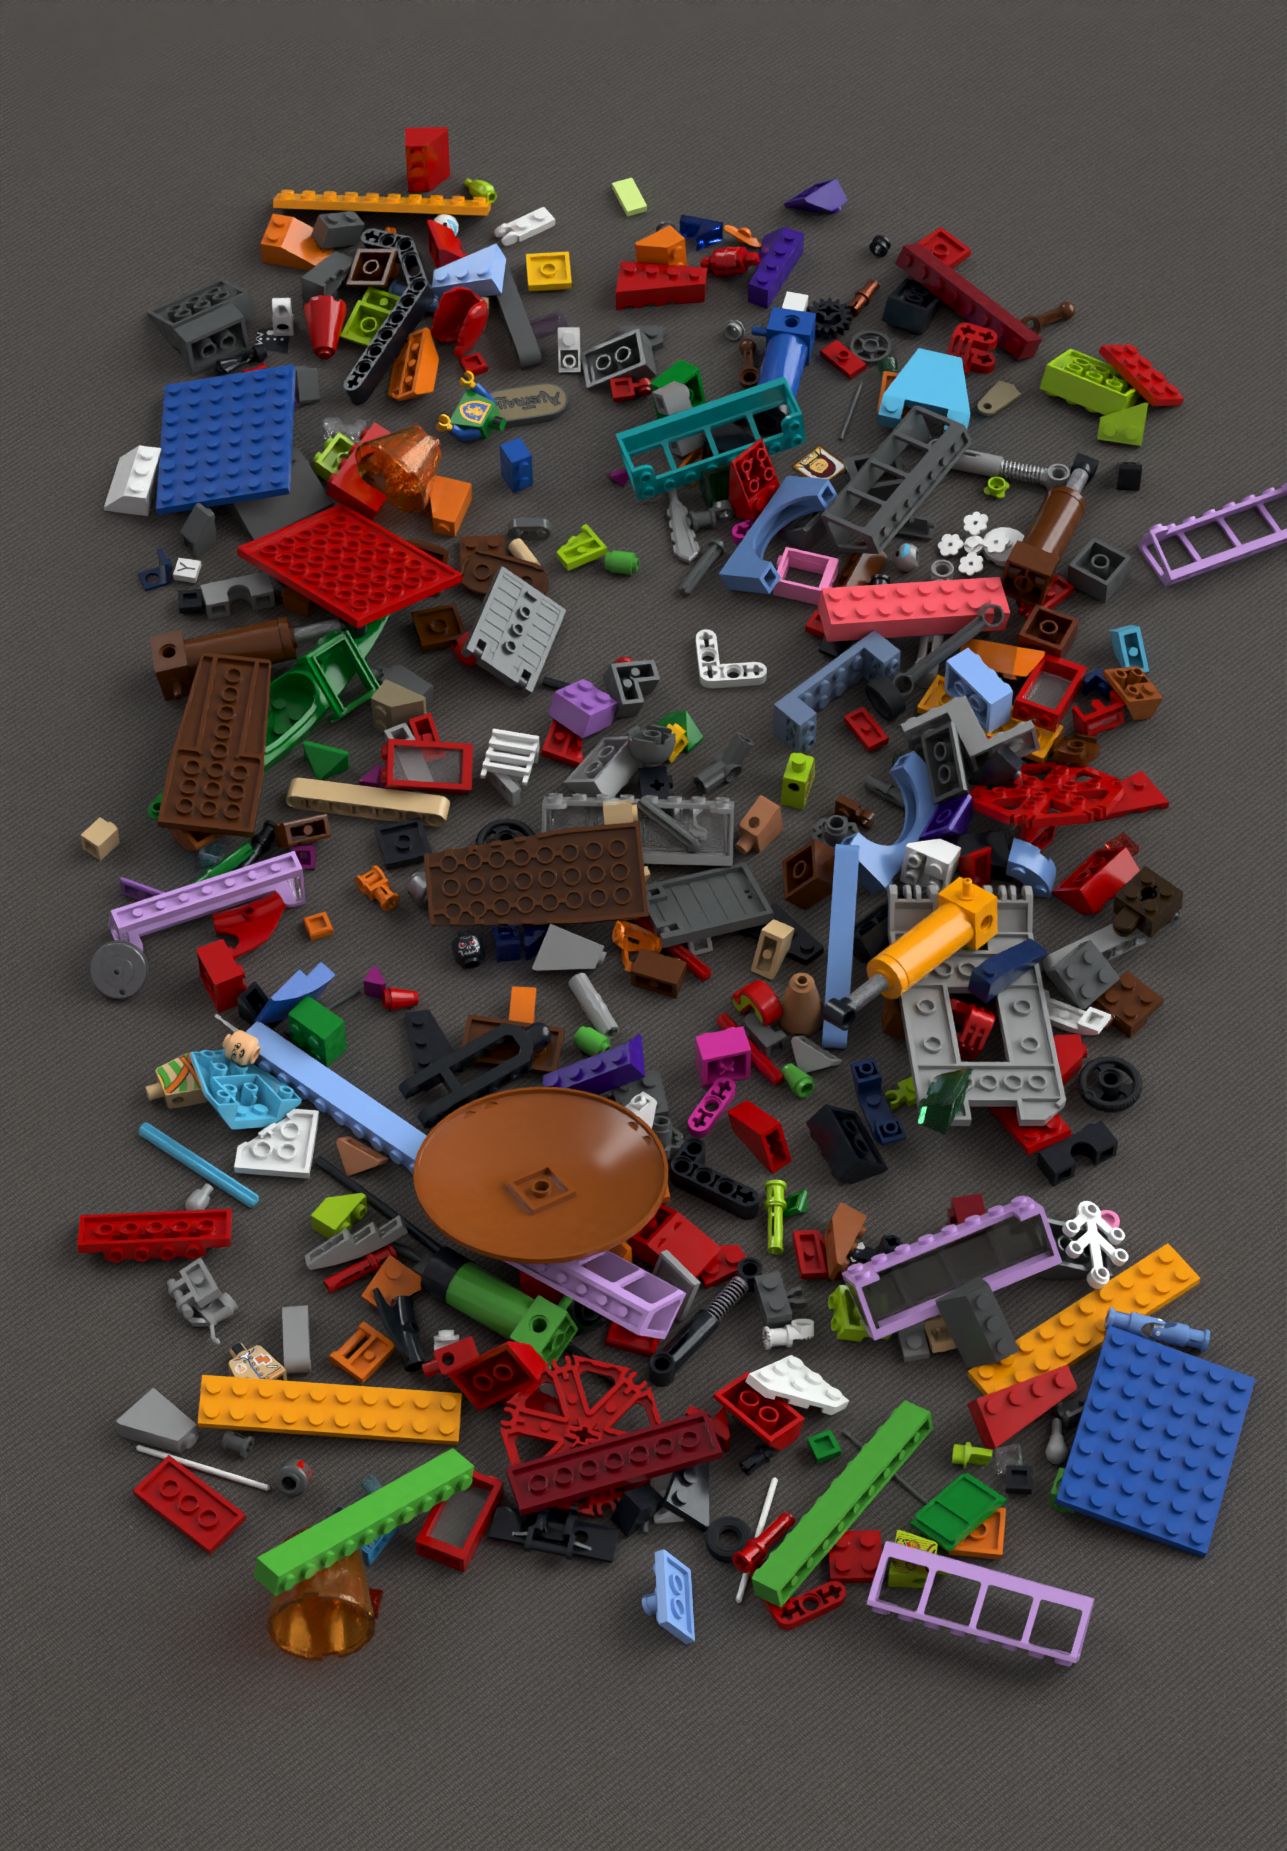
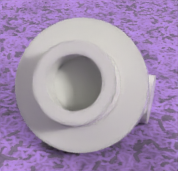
(445, 1338)

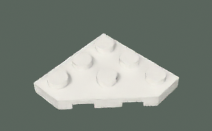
(282, 1147)
(798, 1384)

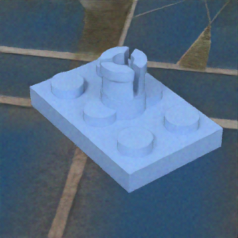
(672, 1597)

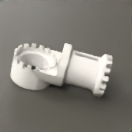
(784, 1336)

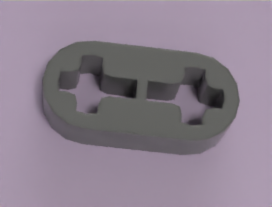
(529, 528)

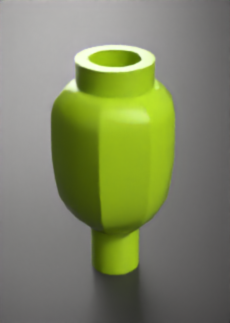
(480, 188)

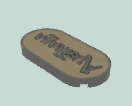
(530, 403)

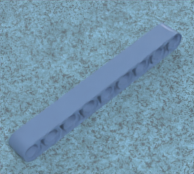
(841, 936)

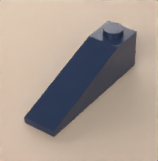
(1004, 968)

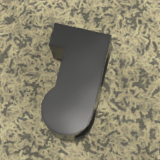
(764, 1037)

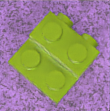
(334, 452)
(846, 1317)

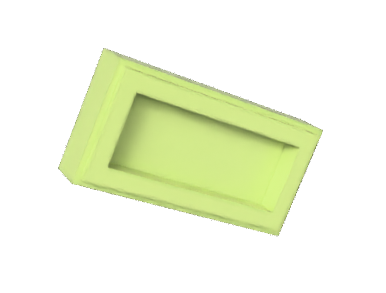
(629, 197)

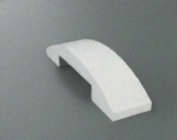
(1074, 1019)

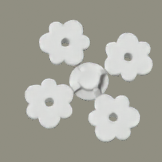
(973, 545)

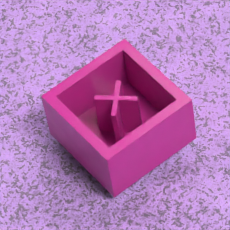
(722, 1055)

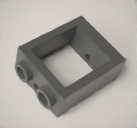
(880, 490)

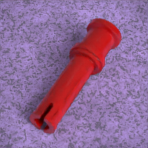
(370, 1264)
(757, 1548)

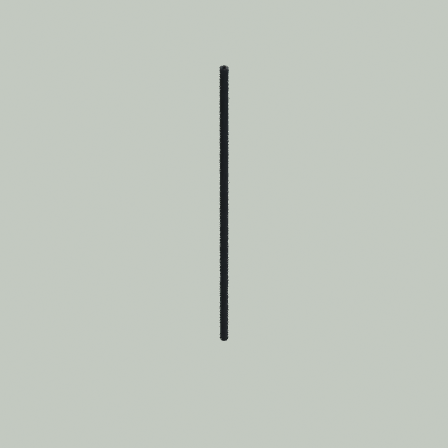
(412, 1229)

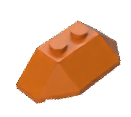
(414, 367)

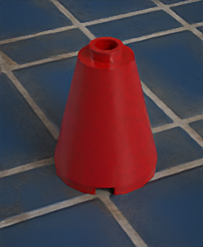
(324, 324)

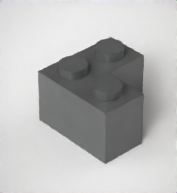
(628, 682)

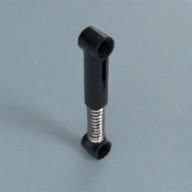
(702, 1324)

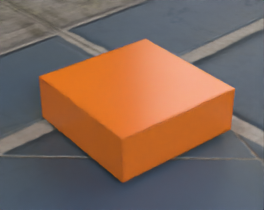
(318, 926)

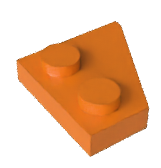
(393, 1281)

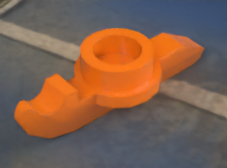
(742, 235)

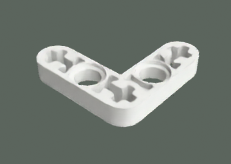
(720, 671)

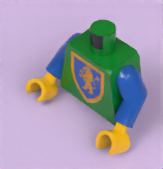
(474, 415)

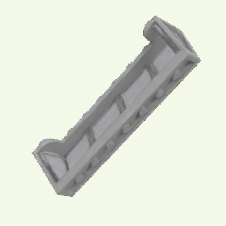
(702, 818)

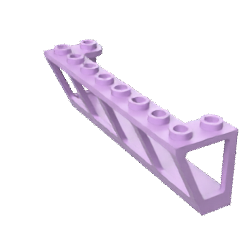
(1158, 533)
(613, 1299)
(985, 1577)

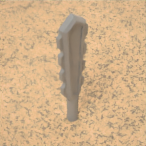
(685, 547)

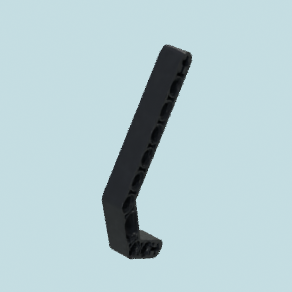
(400, 321)

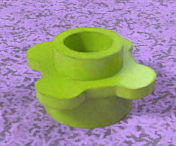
(996, 487)

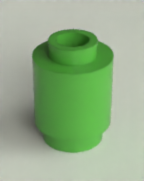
(621, 562)
(591, 1041)

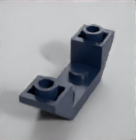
(873, 1103)

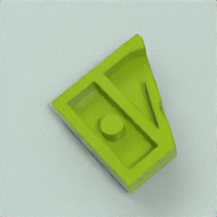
(1124, 426)

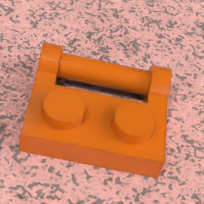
(367, 1357)

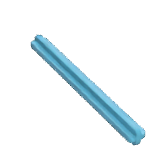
(198, 1165)

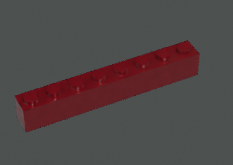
(968, 300)

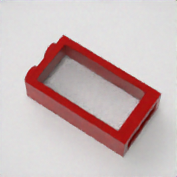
(1049, 692)
(427, 766)
(460, 1522)

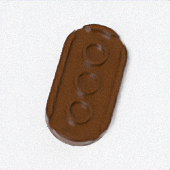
(482, 565)

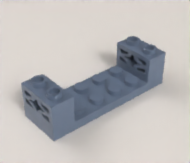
(796, 712)

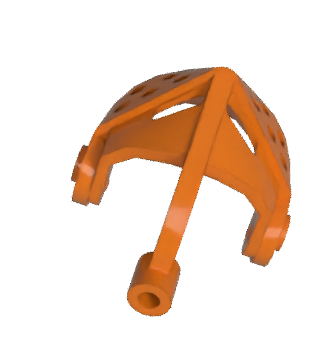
(646, 938)

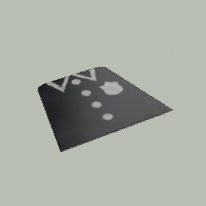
(273, 343)

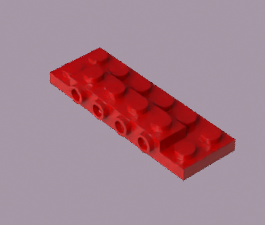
(155, 1234)

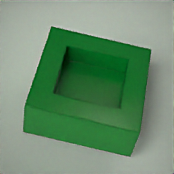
(823, 1446)

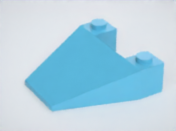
(930, 382)

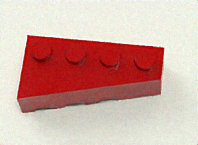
(659, 284)
(1016, 1406)

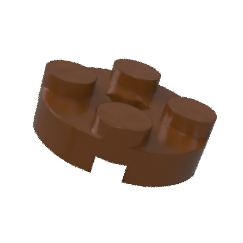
(1076, 750)

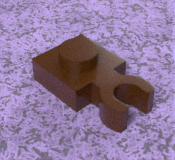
(853, 812)

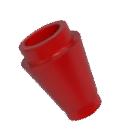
(399, 998)

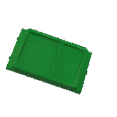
(957, 1511)

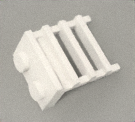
(511, 749)

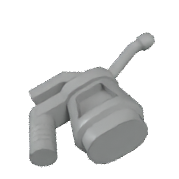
(213, 1313)

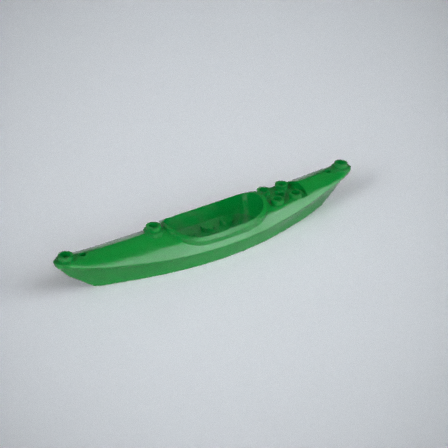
(298, 702)

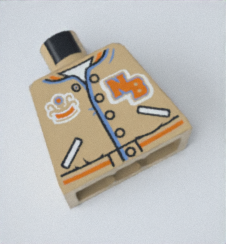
(255, 1364)

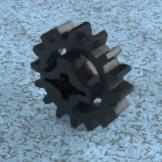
(830, 317)

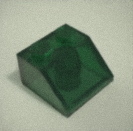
(944, 1100)

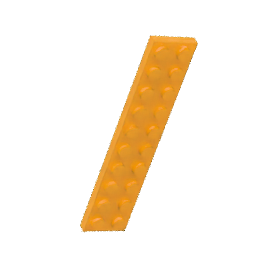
(374, 203)
(1080, 1326)
(329, 1410)

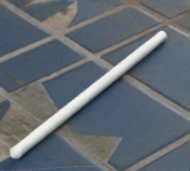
(204, 1468)
(759, 1530)

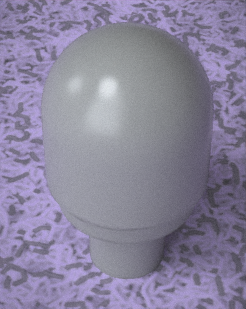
(199, 1198)

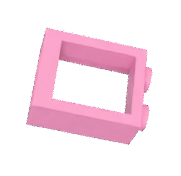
(809, 562)

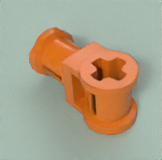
(376, 886)

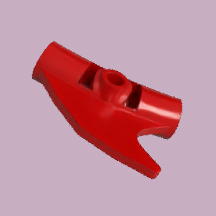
(251, 922)

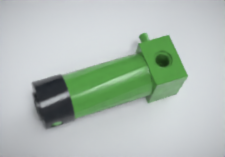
(499, 1305)

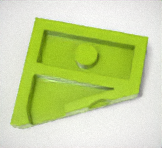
(581, 549)

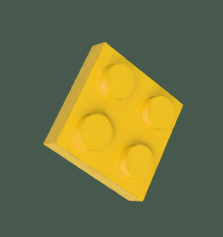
(548, 271)

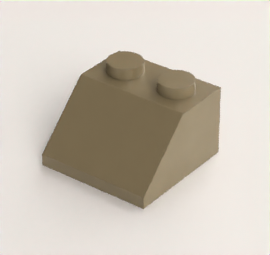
(395, 706)

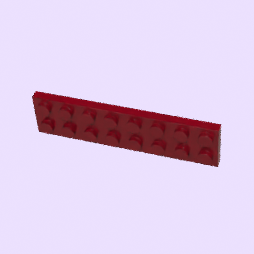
(613, 1463)

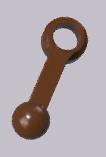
(1065, 310)
(748, 348)

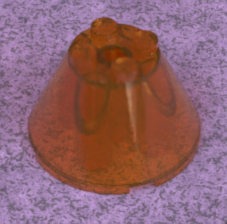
(402, 466)

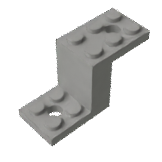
(973, 741)

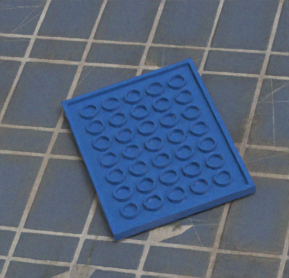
(226, 439)
(1155, 1441)

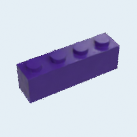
(777, 259)
(603, 1070)

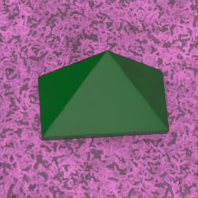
(684, 720)
(325, 760)

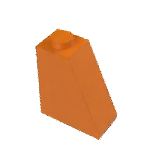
(449, 504)

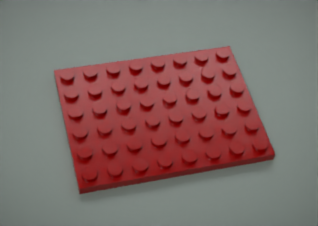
(349, 565)

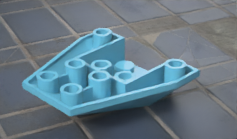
(242, 1094)

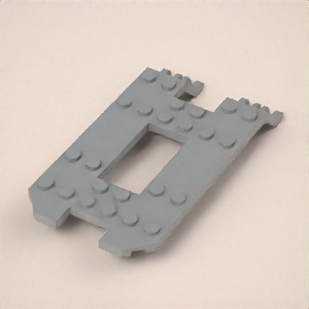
(1032, 1070)

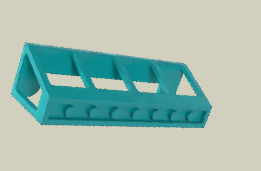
(702, 420)

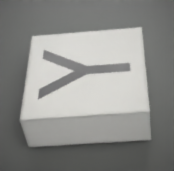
(187, 570)

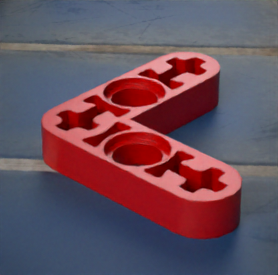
(813, 1595)

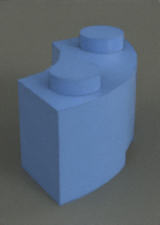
(1031, 868)

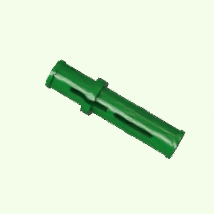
(229, 862)

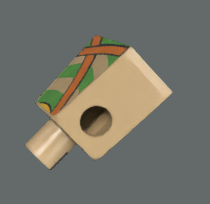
(177, 1084)

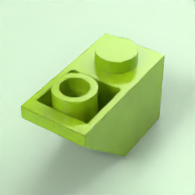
(338, 1213)

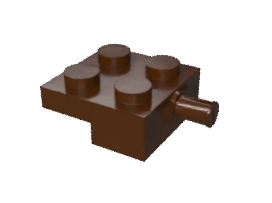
(1129, 1004)

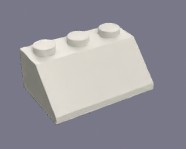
(134, 482)

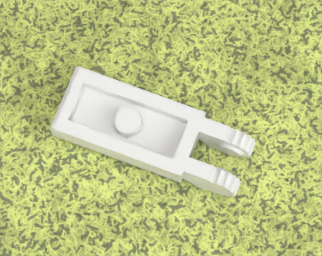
(525, 226)

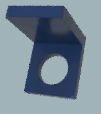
(162, 572)

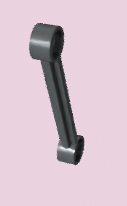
(948, 647)

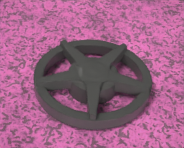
(870, 346)

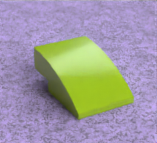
(368, 316)

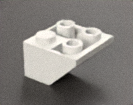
(930, 863)

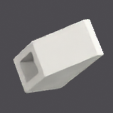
(569, 349)

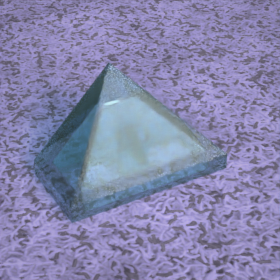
(210, 855)

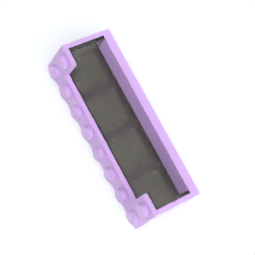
(997, 1246)

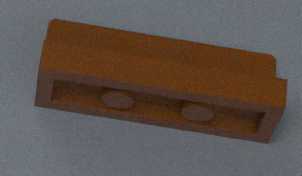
(860, 568)

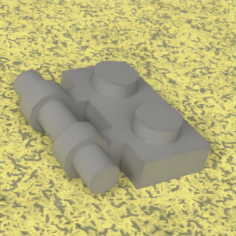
(200, 1283)

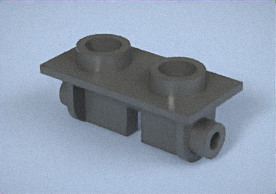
(919, 527)

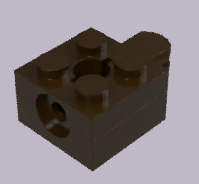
(1145, 904)

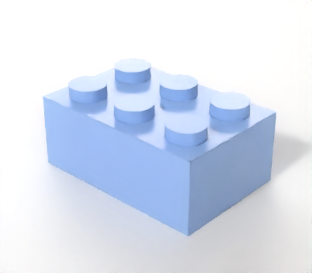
(984, 690)

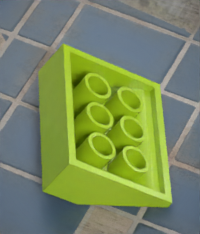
(1088, 383)

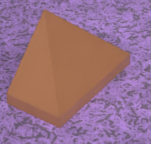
(357, 1156)

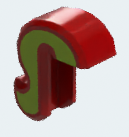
(761, 998)

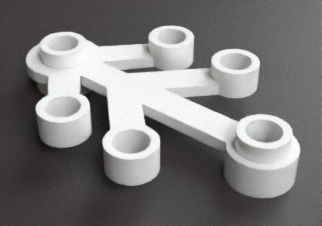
(1090, 1215)

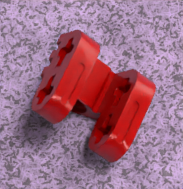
(973, 347)
(975, 1025)

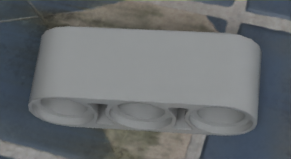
(296, 1339)

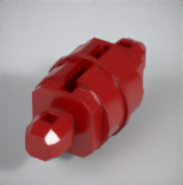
(730, 261)

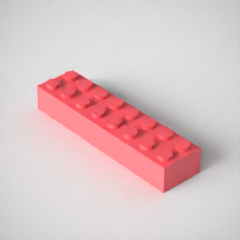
(909, 608)

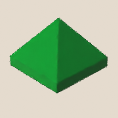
(796, 1204)

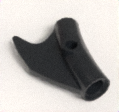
(402, 1328)

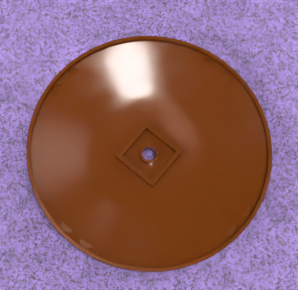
(587, 1153)

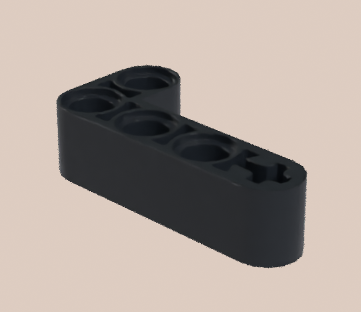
(740, 1201)

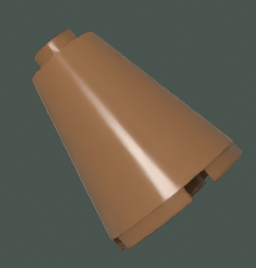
(801, 1006)

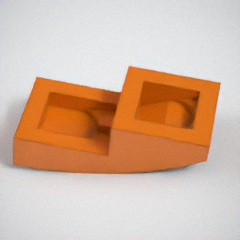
(522, 1004)

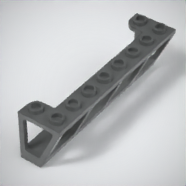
(911, 491)

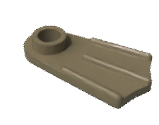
(998, 398)

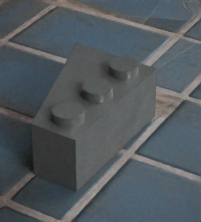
(327, 277)

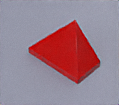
(977, 866)

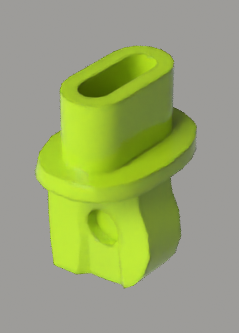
(974, 1455)

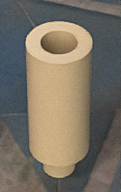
(521, 551)

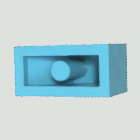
(1129, 647)

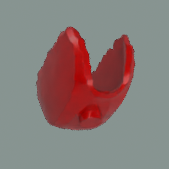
(460, 319)

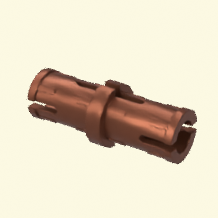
(863, 297)

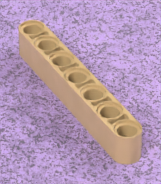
(367, 802)

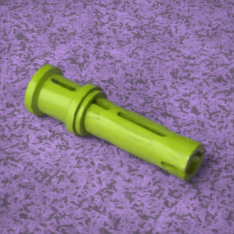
(775, 1207)

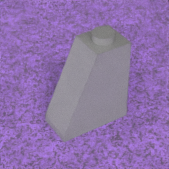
(567, 951)
(158, 1424)

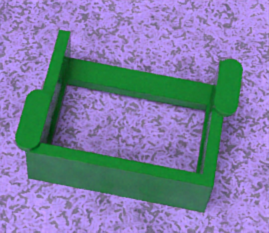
(357, 661)

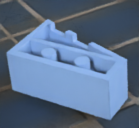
(478, 271)

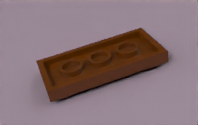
(544, 1061)

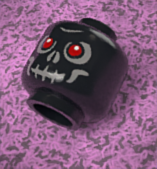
(468, 949)

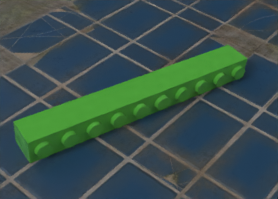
(842, 1503)
(363, 1522)

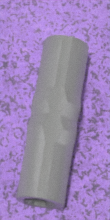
(593, 1006)

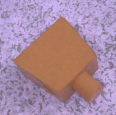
(759, 826)

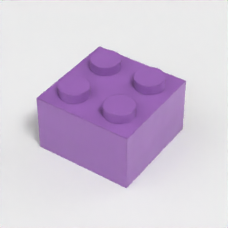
(582, 708)

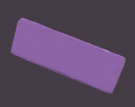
(137, 890)

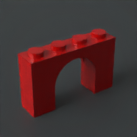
(349, 487)

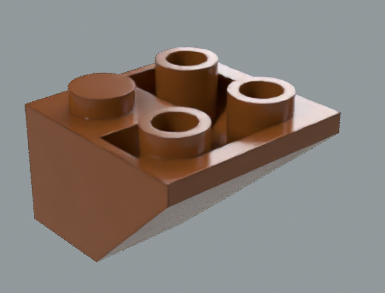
(1134, 690)

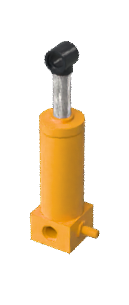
(963, 918)

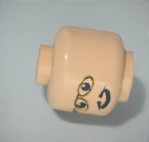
(241, 1048)

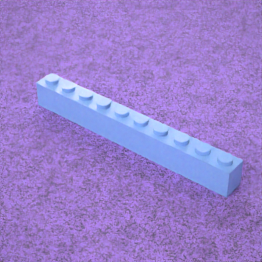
(337, 1097)

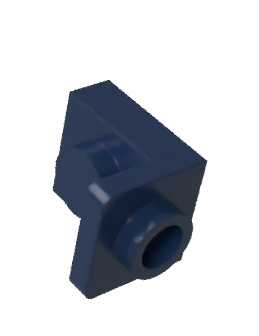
(1096, 681)

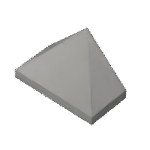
(811, 1056)

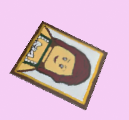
(819, 464)

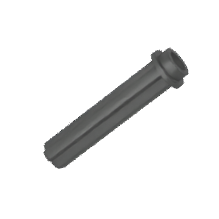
(715, 549)
(669, 824)

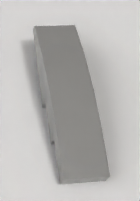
(347, 1247)

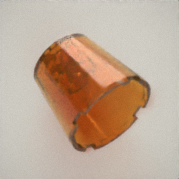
(325, 1612)

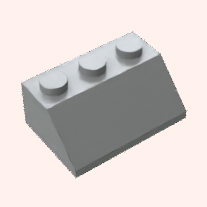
(604, 769)

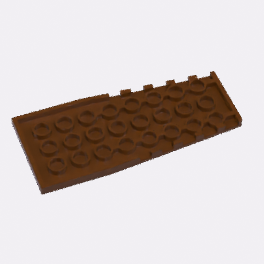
(541, 879)

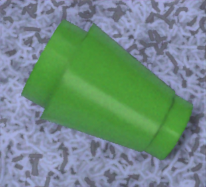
(798, 1081)

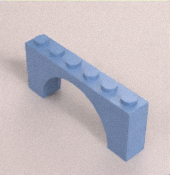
(793, 499)
(881, 862)

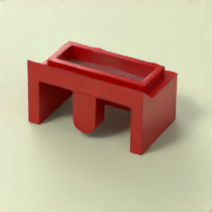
(1101, 718)

